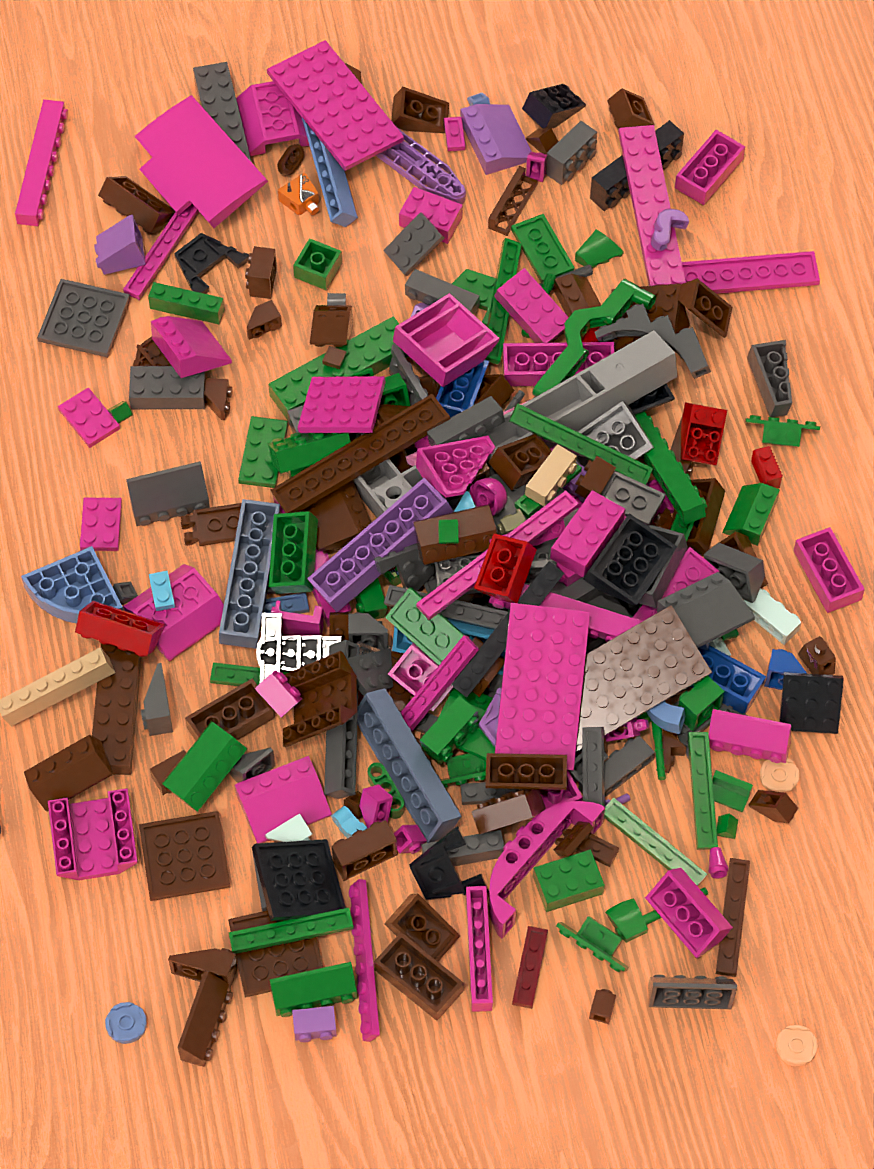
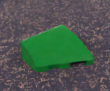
(597, 250)

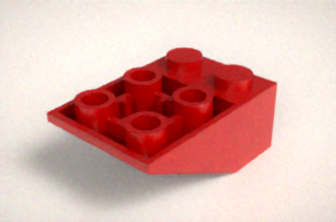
(702, 433)

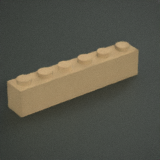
(56, 686)

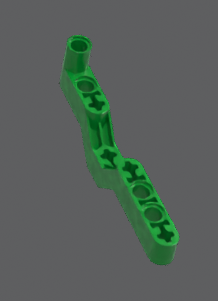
(581, 321)

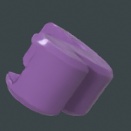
(662, 226)

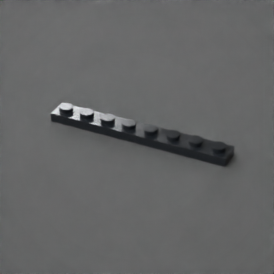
(496, 642)

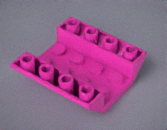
(268, 118)
(195, 613)
(92, 836)

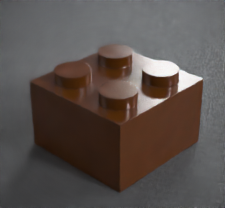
(261, 272)

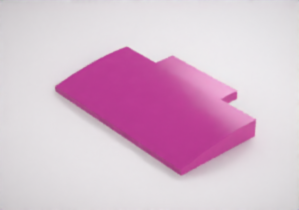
(197, 163)

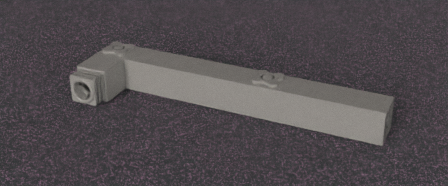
(573, 403)

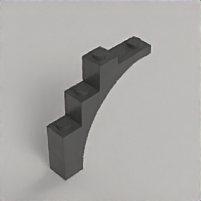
(639, 324)

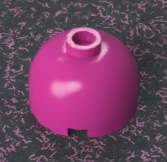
(489, 492)

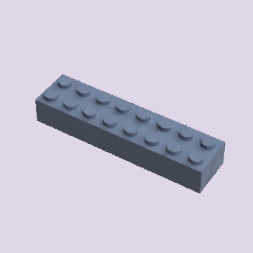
(248, 575)
(407, 765)

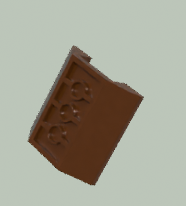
(327, 697)

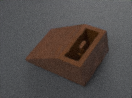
(331, 325)

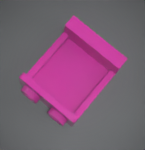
(300, 624)

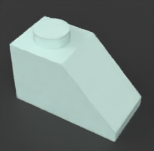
(292, 830)

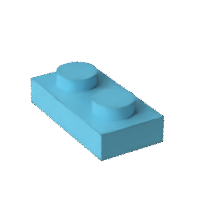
(161, 590)

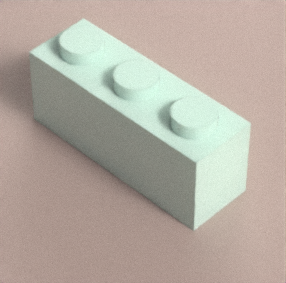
(774, 617)

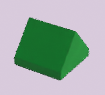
(120, 411)
(727, 826)

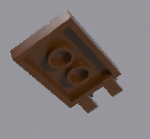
(212, 525)

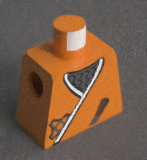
(299, 195)

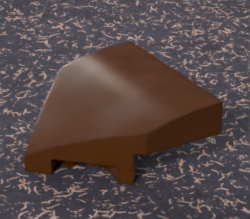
(150, 355)

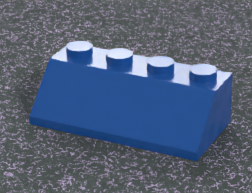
(462, 391)
(735, 678)

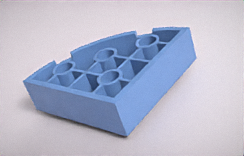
(70, 585)

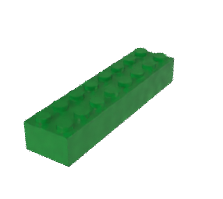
(363, 352)

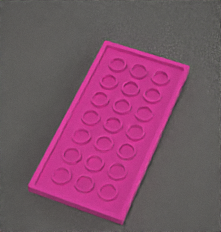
(335, 105)
(542, 681)

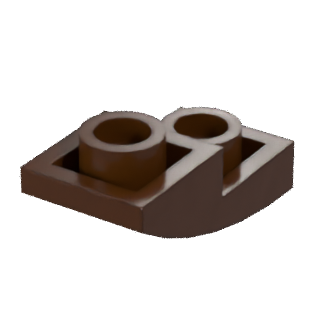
(664, 519)

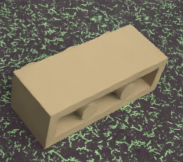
(551, 475)

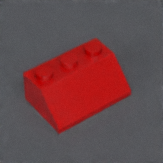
(505, 568)

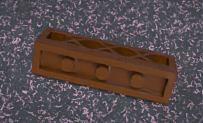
(507, 197)

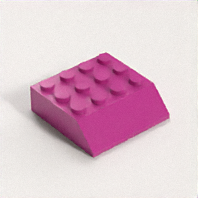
(445, 339)

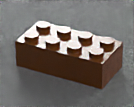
(234, 712)
(418, 976)

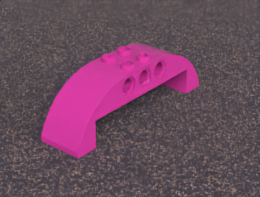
(526, 851)

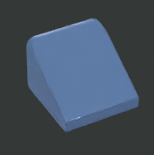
(479, 98)

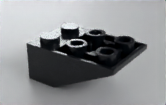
(552, 105)

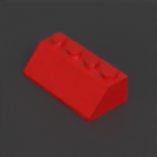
(119, 628)

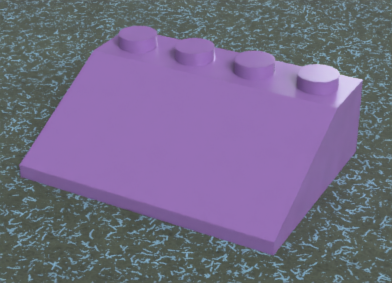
(495, 136)

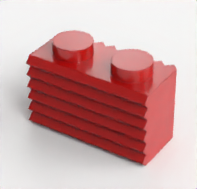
(766, 467)

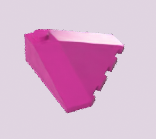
(453, 464)

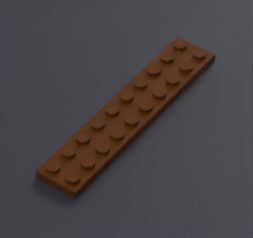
(360, 455)

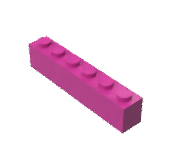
(479, 949)

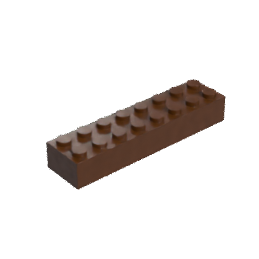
(117, 709)

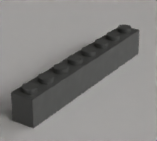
(342, 743)

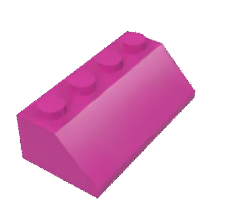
(749, 736)
(688, 912)

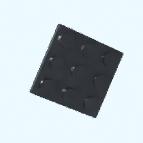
(811, 702)

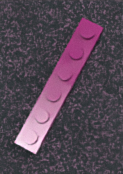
(439, 682)

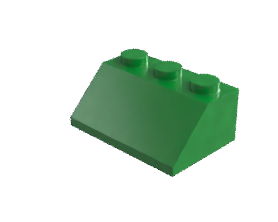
(752, 511)

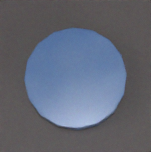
(126, 1023)

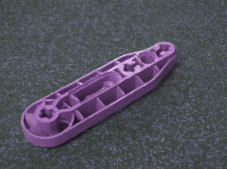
(424, 169)

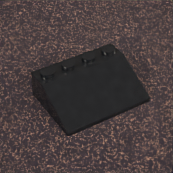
(630, 561)

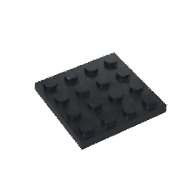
(297, 878)

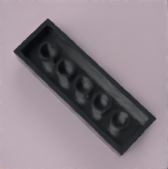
(612, 182)

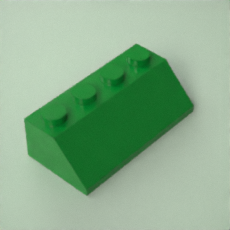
(204, 766)
(313, 989)

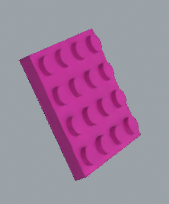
(341, 404)

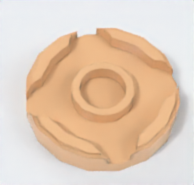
(779, 776)
(796, 1045)

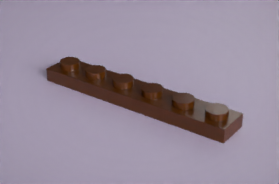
(733, 912)

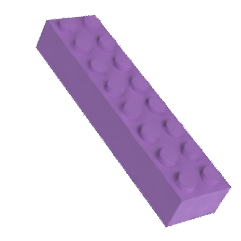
(354, 564)

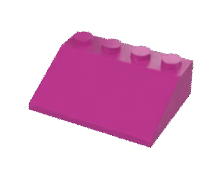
(188, 345)
(281, 795)

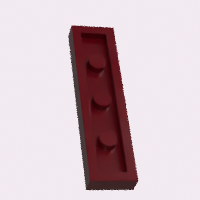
(530, 967)

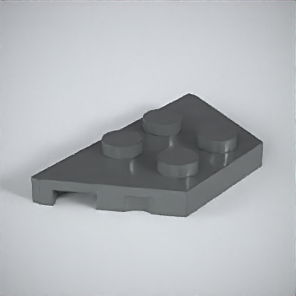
(372, 670)

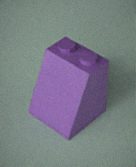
(120, 247)

